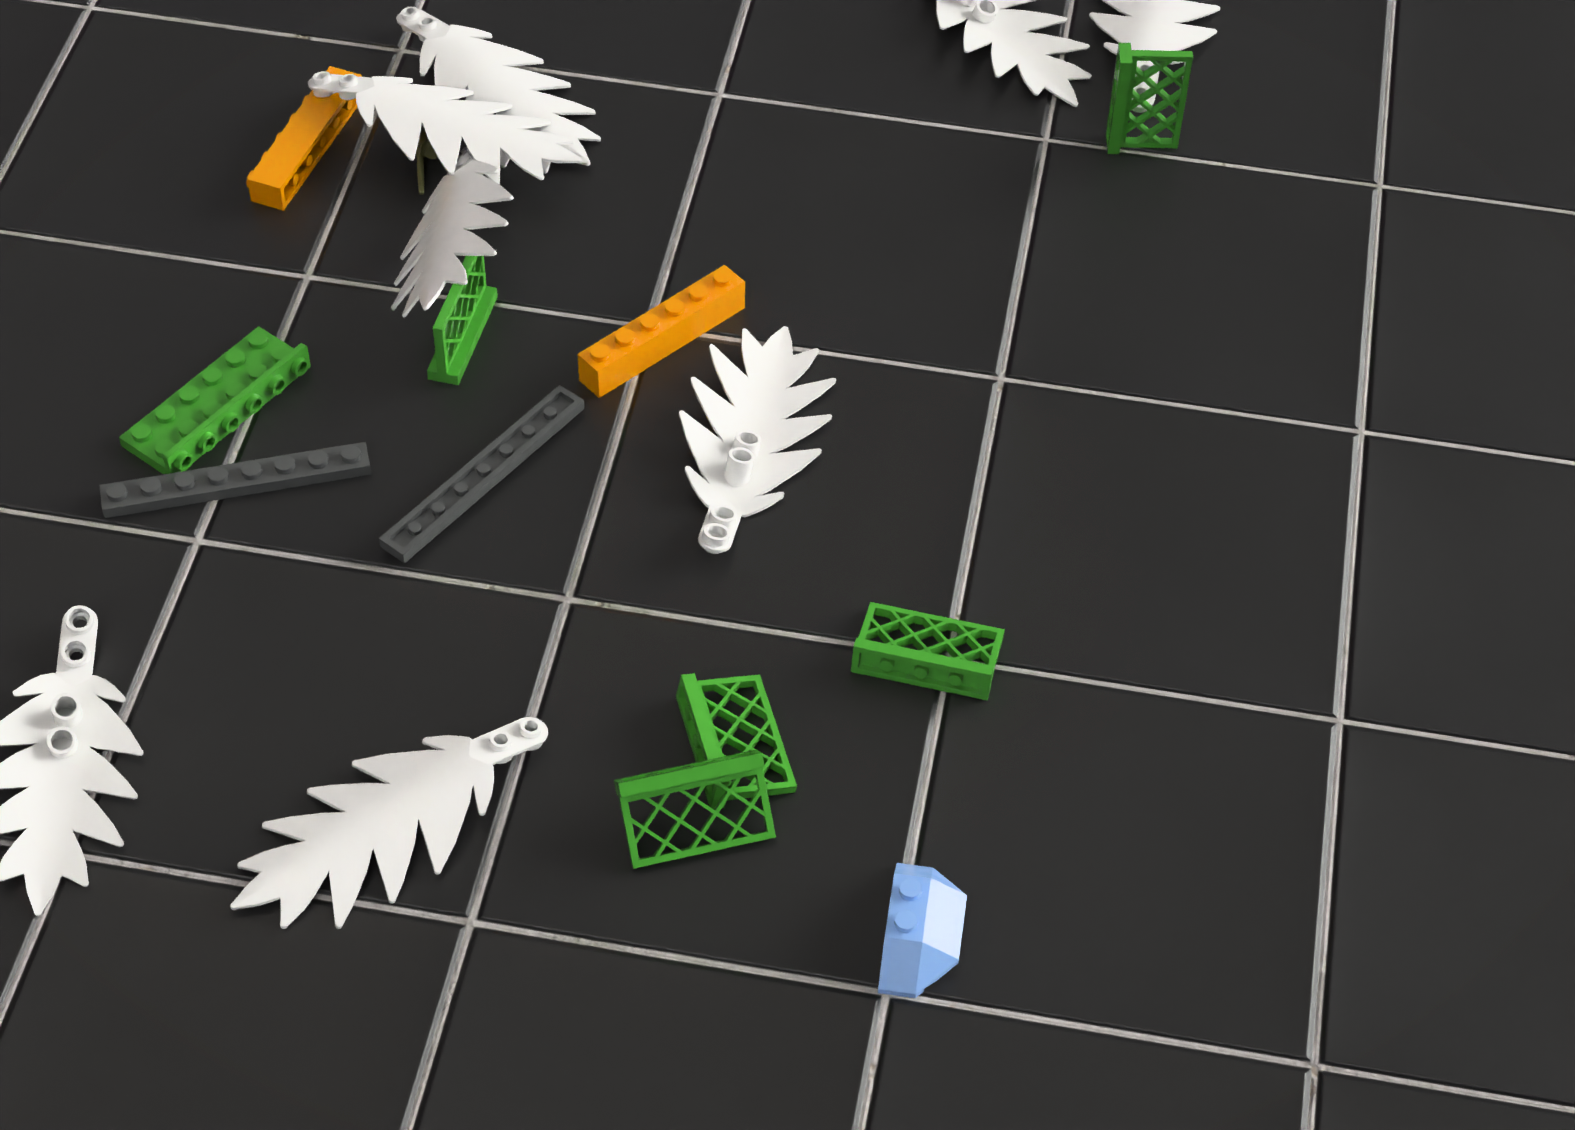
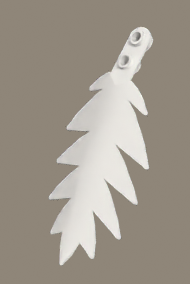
(1154, 27)
(1015, 43)
(488, 70)
(447, 121)
(445, 231)
(750, 432)
(61, 766)
(382, 819)

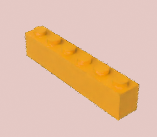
(299, 147)
(661, 331)

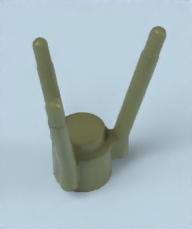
(424, 150)

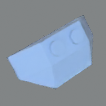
(920, 930)

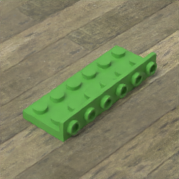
(216, 402)

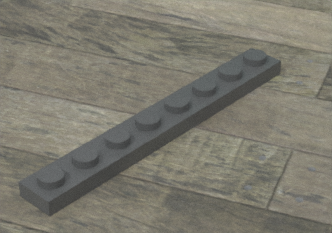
(481, 474)
(234, 479)

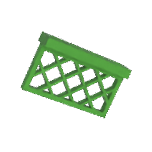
(1123, 92)
(461, 323)
(925, 665)
(705, 736)
(687, 777)

